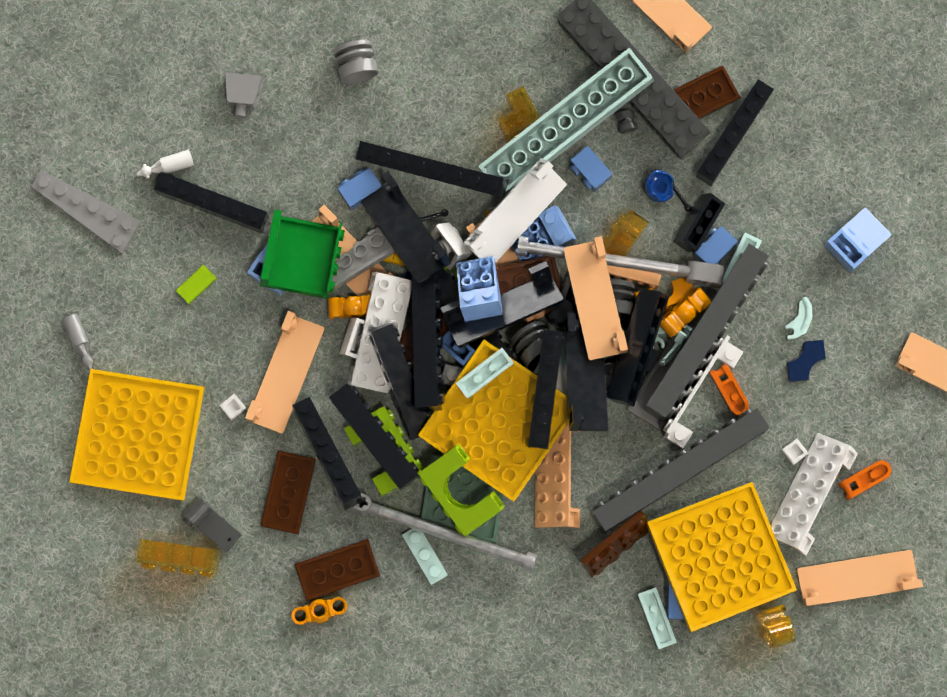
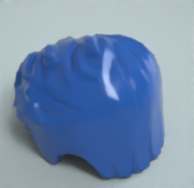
(659, 186)

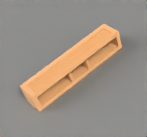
(641, 277)

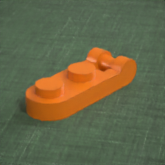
(730, 390)
(866, 478)

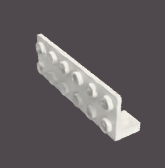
(516, 211)
(386, 305)
(725, 353)
(810, 490)

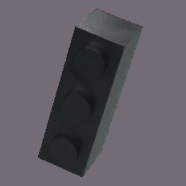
(699, 222)

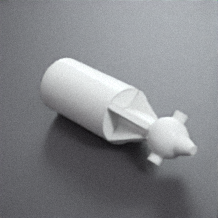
(168, 164)

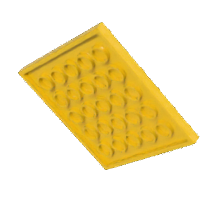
(495, 425)
(137, 435)
(721, 556)

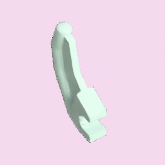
(802, 321)
(680, 340)

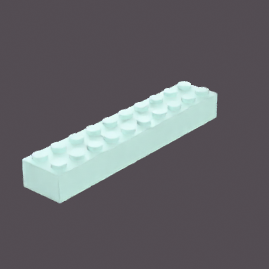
(570, 119)

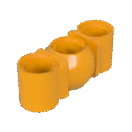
(348, 307)
(685, 312)
(310, 611)

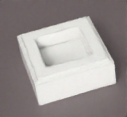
(232, 407)
(795, 451)

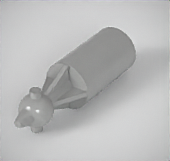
(78, 338)

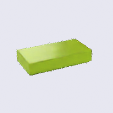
(196, 284)

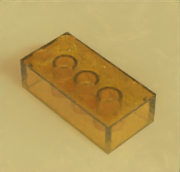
(179, 557)

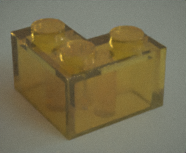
(522, 114)
(624, 233)

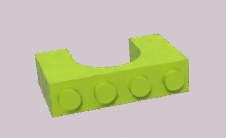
(383, 481)
(464, 516)

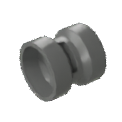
(626, 121)

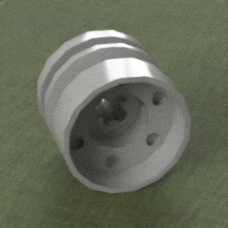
(355, 61)

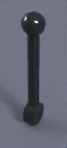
(687, 207)
(444, 213)

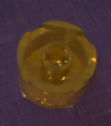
(777, 626)

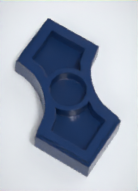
(800, 368)

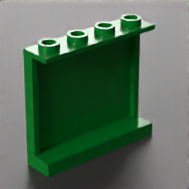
(301, 256)

